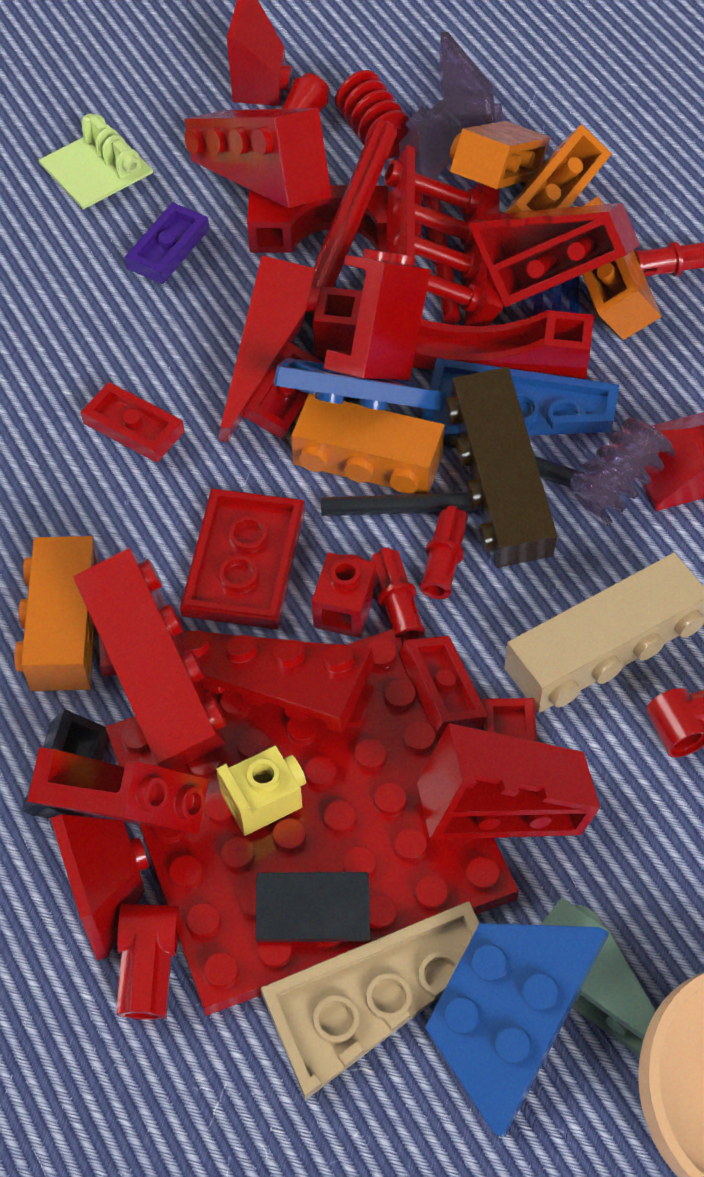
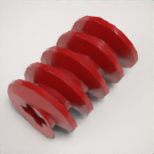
(365, 100)

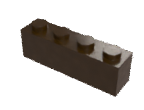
(502, 468)

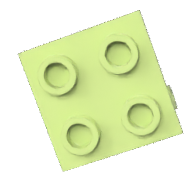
(95, 163)

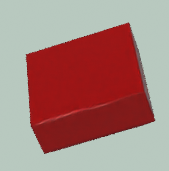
(511, 717)

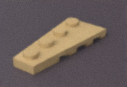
(363, 996)

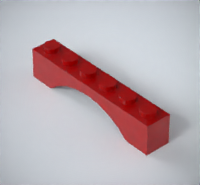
(543, 343)

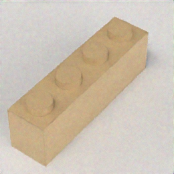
(606, 633)

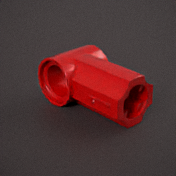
(678, 720)
(147, 945)

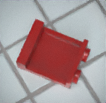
(386, 318)
(130, 793)

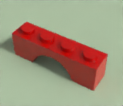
(280, 229)

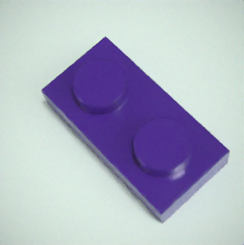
(167, 243)

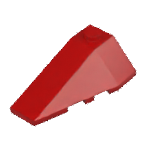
(274, 318)

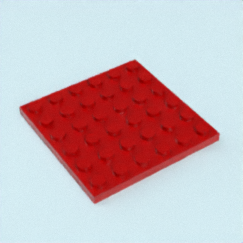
(355, 817)

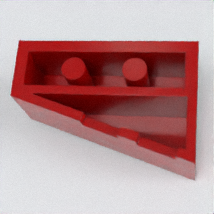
(550, 246)
(504, 787)

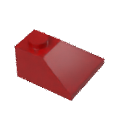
(256, 57)
(684, 474)
(101, 872)

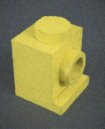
(257, 802)

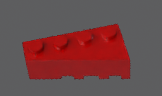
(265, 151)
(151, 659)

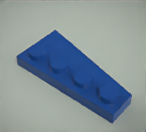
(547, 401)

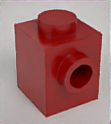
(344, 594)

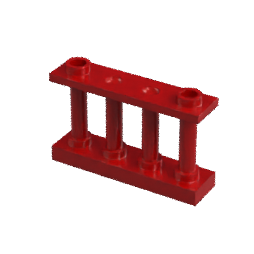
(479, 294)

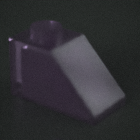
(432, 137)

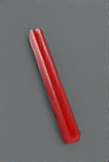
(353, 204)

